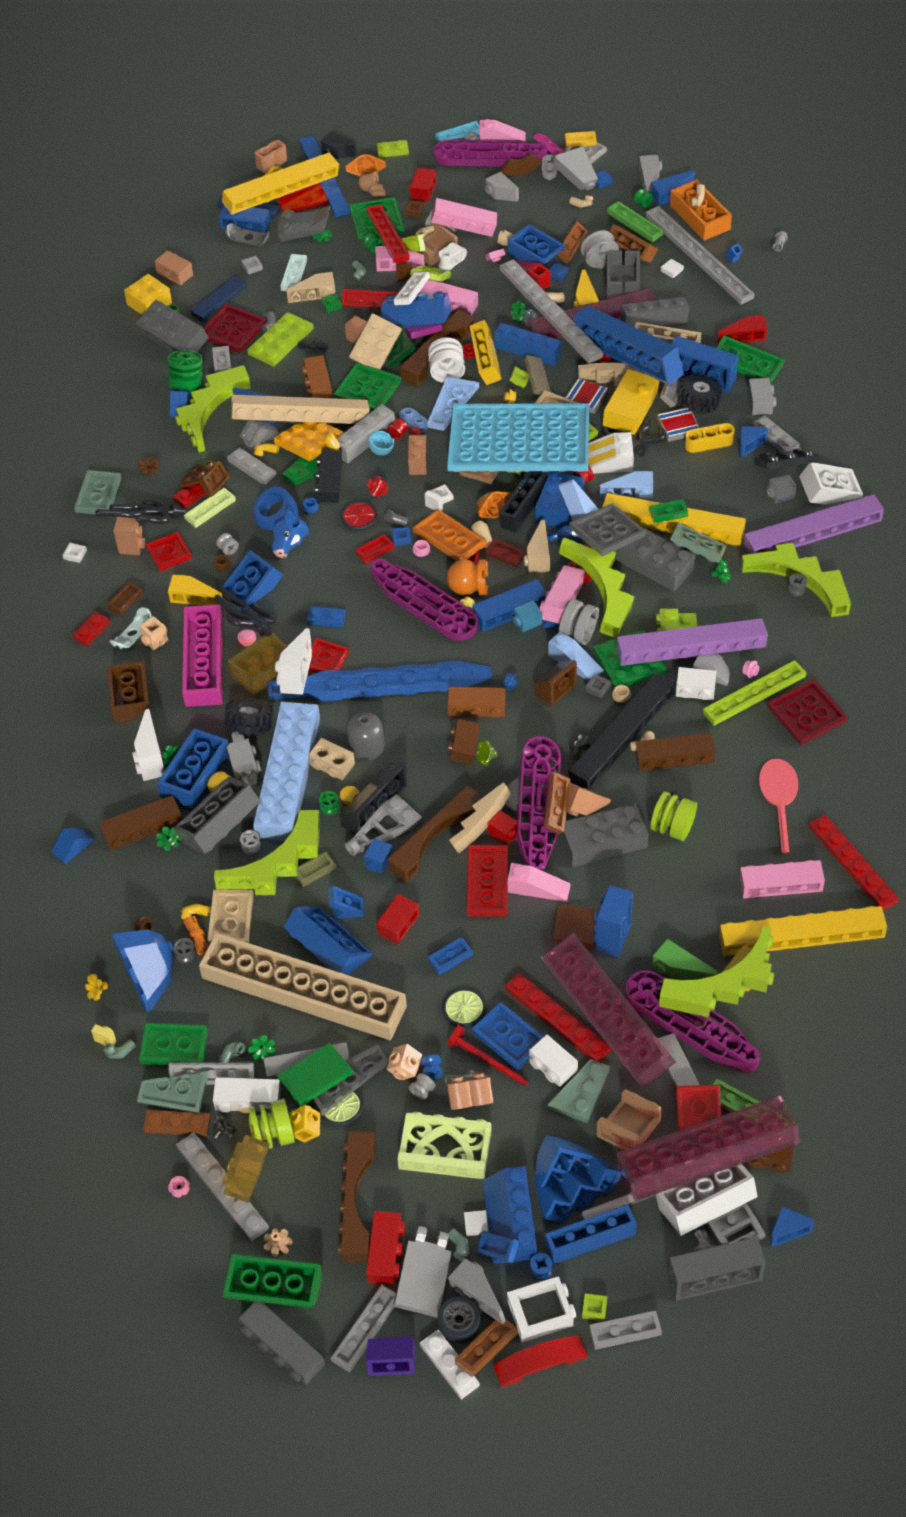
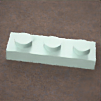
(294, 271)

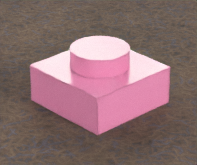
(495, 256)

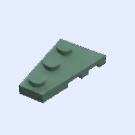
(582, 1092)
(175, 1093)

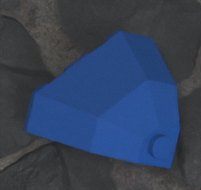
(147, 963)
(570, 1178)

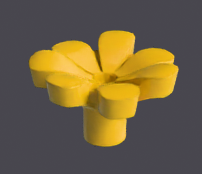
(95, 987)

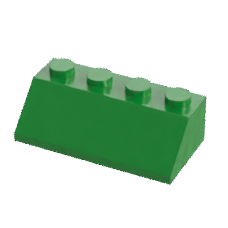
(273, 1281)

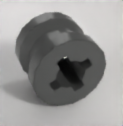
(797, 584)
(180, 948)

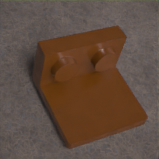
(210, 476)

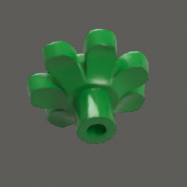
(327, 233)
(519, 310)
(722, 571)
(169, 755)
(167, 838)
(261, 1047)

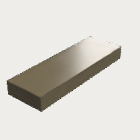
(536, 374)

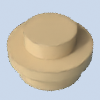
(621, 694)

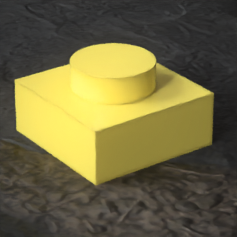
(103, 1035)

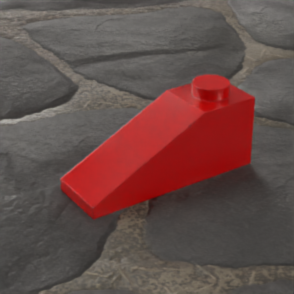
(746, 330)

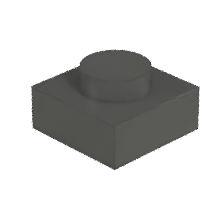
(598, 686)

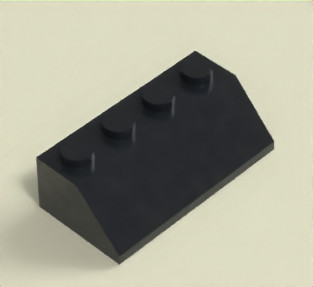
(386, 784)

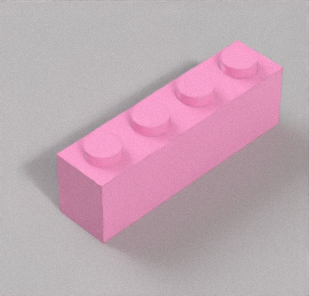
(464, 217)
(459, 298)
(562, 591)
(781, 879)

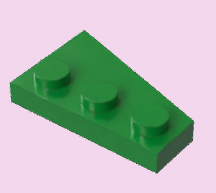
(300, 471)

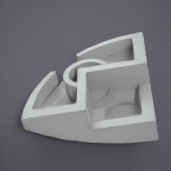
(716, 663)

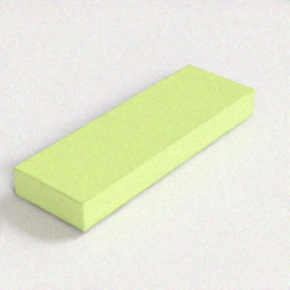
(209, 507)

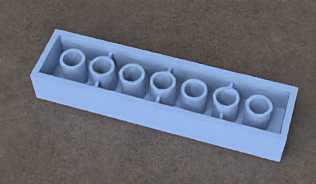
(286, 770)

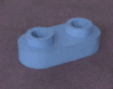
(413, 419)

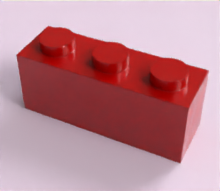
(385, 1248)

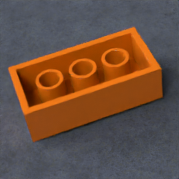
(706, 220)

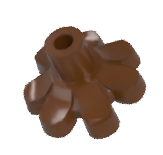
(148, 466)

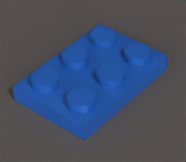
(507, 1035)

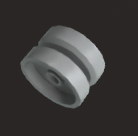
(579, 621)

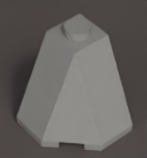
(576, 168)

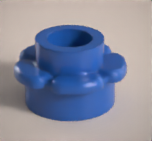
(310, 505)
(510, 681)

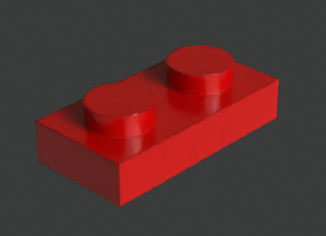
(189, 495)
(91, 629)

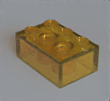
(257, 663)

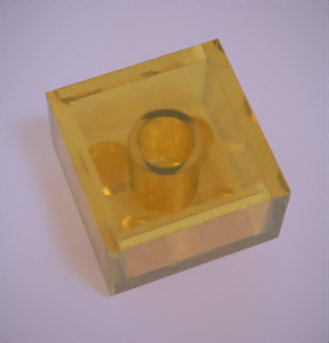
(245, 1168)

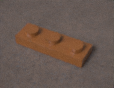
(572, 241)
(557, 803)
(177, 1123)
(485, 1347)

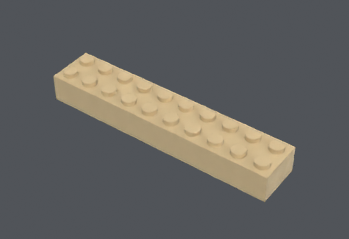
(303, 986)

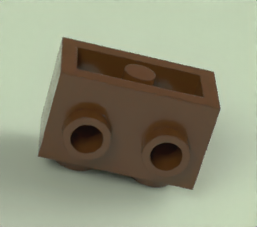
(463, 742)

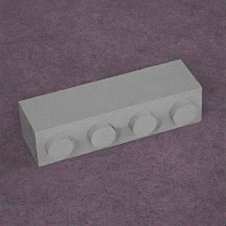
(356, 438)

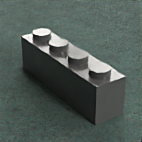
(658, 312)
(281, 1342)

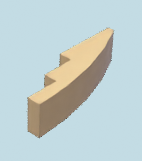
(604, 372)
(477, 822)

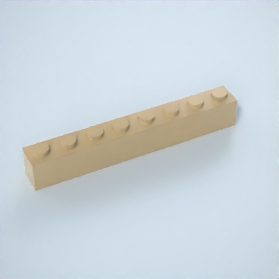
(298, 409)

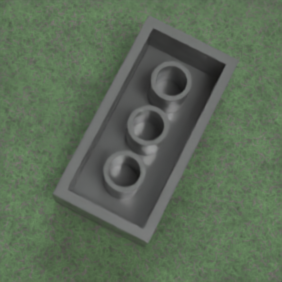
(171, 328)
(657, 560)
(217, 815)
(604, 835)
(716, 1268)

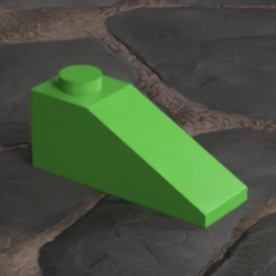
(680, 964)

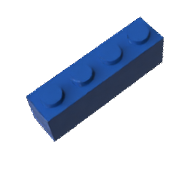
(527, 343)
(501, 607)
(590, 1234)

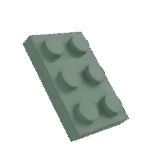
(97, 491)
(698, 543)

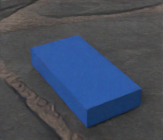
(497, 1246)

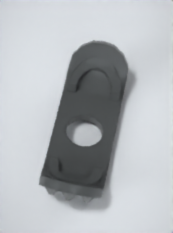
(238, 235)

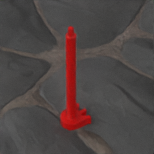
(455, 1039)

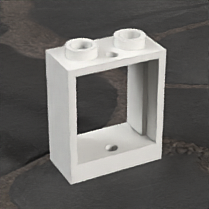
(546, 1327)

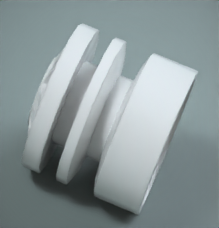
(446, 359)

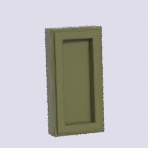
(315, 869)

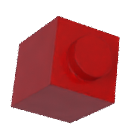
(502, 828)

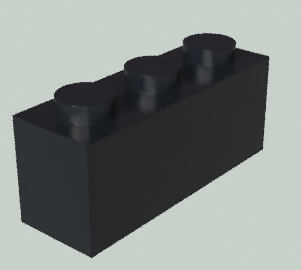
(328, 475)

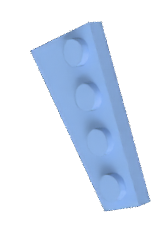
(453, 392)

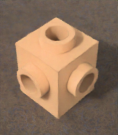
(153, 633)
(404, 1062)

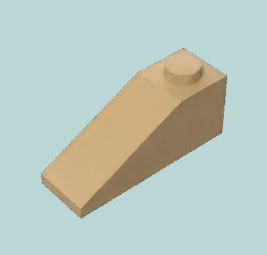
(537, 551)

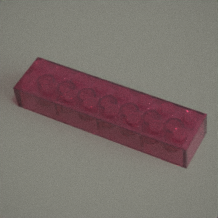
(608, 1010)
(708, 1148)

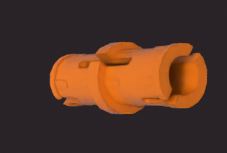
(196, 935)

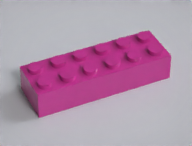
(203, 656)

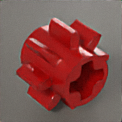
(377, 486)

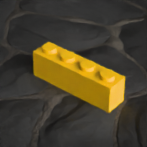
(485, 352)

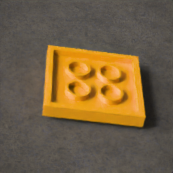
(306, 438)

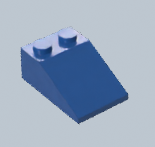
(533, 246)
(252, 579)

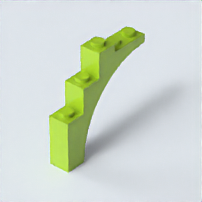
(204, 401)
(785, 562)
(609, 582)
(282, 862)
(701, 995)

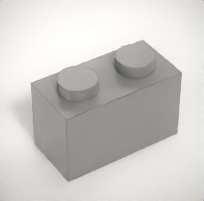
(761, 396)

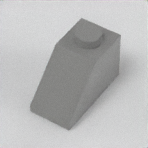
(501, 188)

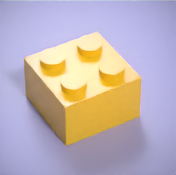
(145, 291)

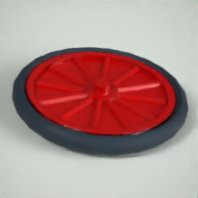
(359, 515)

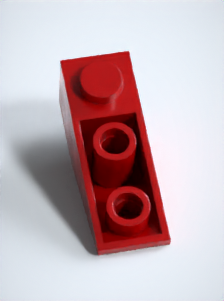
(537, 272)

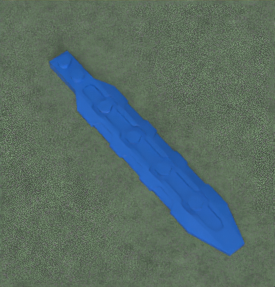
(376, 682)

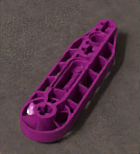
(484, 152)
(424, 600)
(534, 756)
(645, 997)

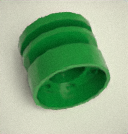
(185, 370)

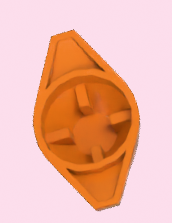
(365, 165)
(491, 504)

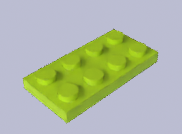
(280, 339)

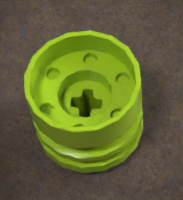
(677, 817)
(272, 1124)

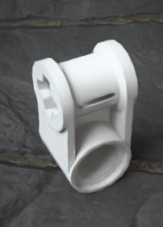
(451, 256)

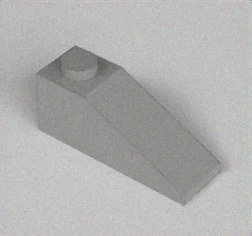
(649, 170)
(471, 1283)

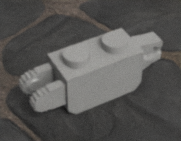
(242, 760)

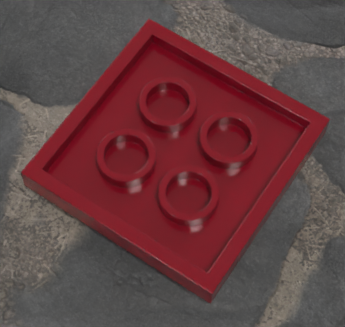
(233, 327)
(807, 712)

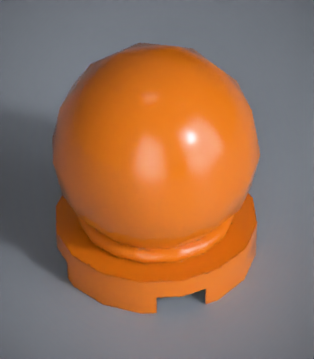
(467, 577)

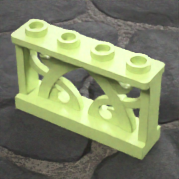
(444, 1165)

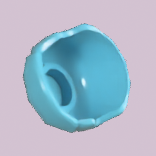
(381, 443)

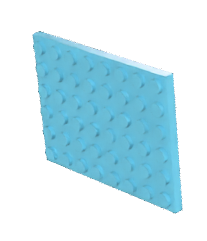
(519, 437)

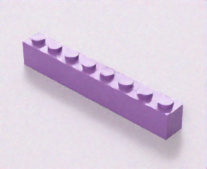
(816, 525)
(691, 641)

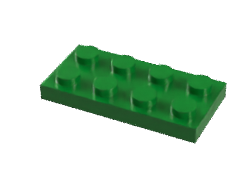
(751, 360)

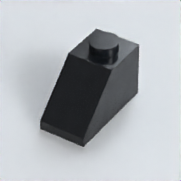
(338, 146)

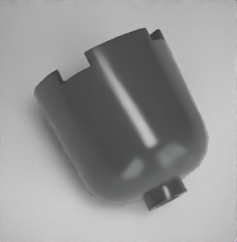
(365, 735)

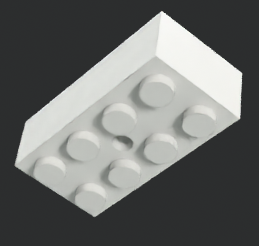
(706, 1198)

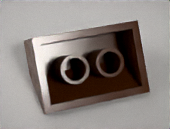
(127, 690)

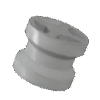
(227, 544)
(249, 837)
(422, 1086)

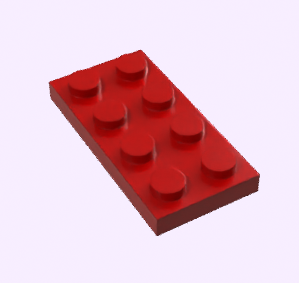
(487, 881)

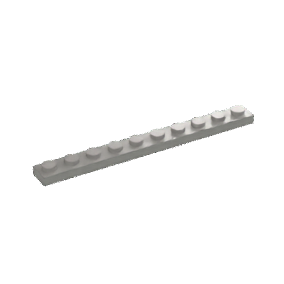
(700, 255)
(551, 311)

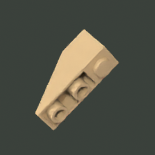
(312, 288)

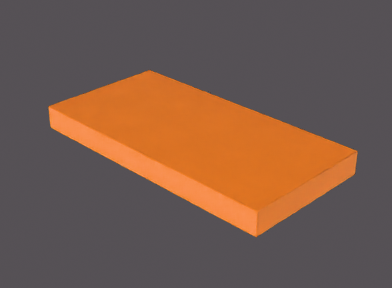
(449, 536)

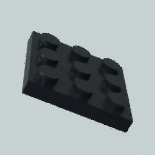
(785, 459)

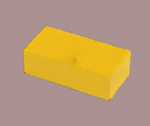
(630, 402)

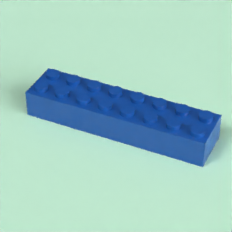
(631, 345)

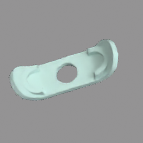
(142, 615)

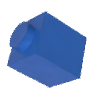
(377, 855)

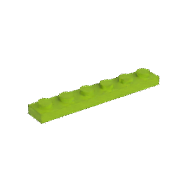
(754, 692)

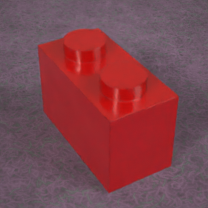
(422, 184)
(397, 919)

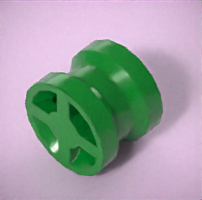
(643, 198)
(371, 241)
(332, 799)

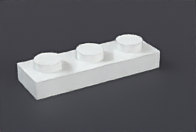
(443, 1358)

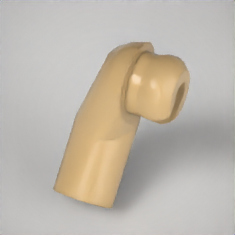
(699, 197)
(582, 203)
(425, 231)

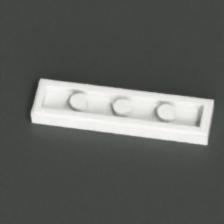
(411, 288)

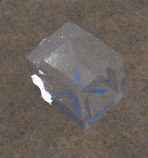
(781, 488)

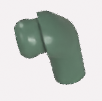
(231, 1051)
(118, 1052)

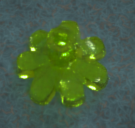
(486, 753)

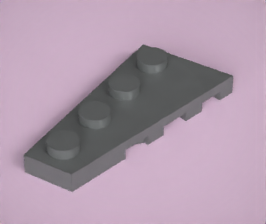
(364, 1067)

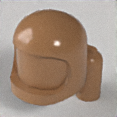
(370, 184)

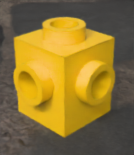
(305, 1123)

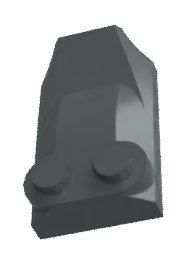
(302, 224)

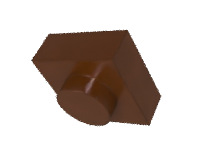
(414, 209)
(403, 271)

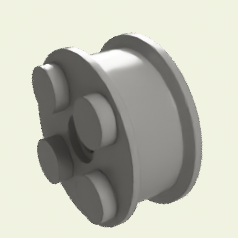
(596, 247)

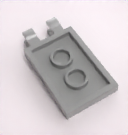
(423, 1274)

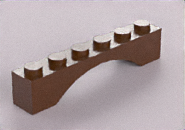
(456, 327)
(406, 860)
(360, 1156)

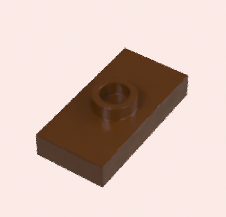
(125, 598)

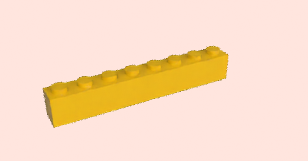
(280, 183)
(714, 525)
(806, 929)

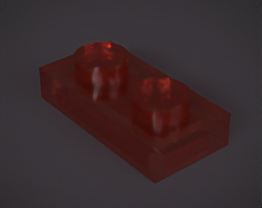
(505, 552)

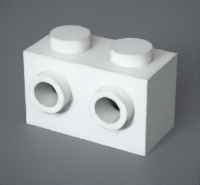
(696, 683)
(553, 1060)

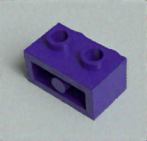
(391, 1356)

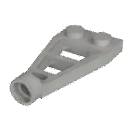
(399, 811)

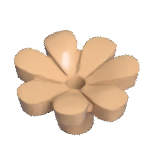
(277, 1242)

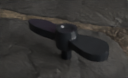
(311, 346)

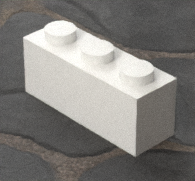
(242, 1093)

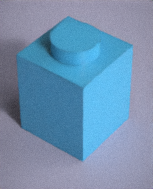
(527, 616)

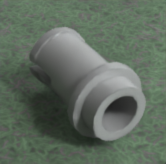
(780, 238)

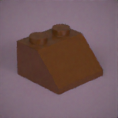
(556, 682)

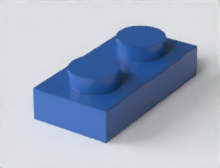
(326, 616)
(450, 956)

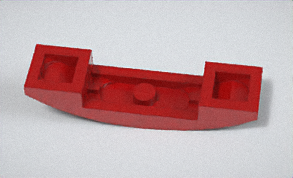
(538, 1358)

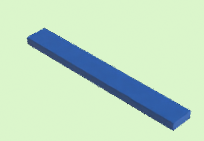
(329, 186)

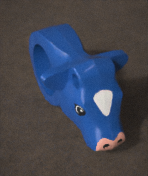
(286, 524)

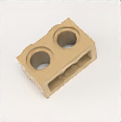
(331, 759)

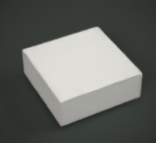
(672, 268)
(444, 492)
(433, 501)
(74, 552)
(475, 1222)

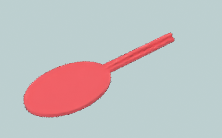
(779, 787)

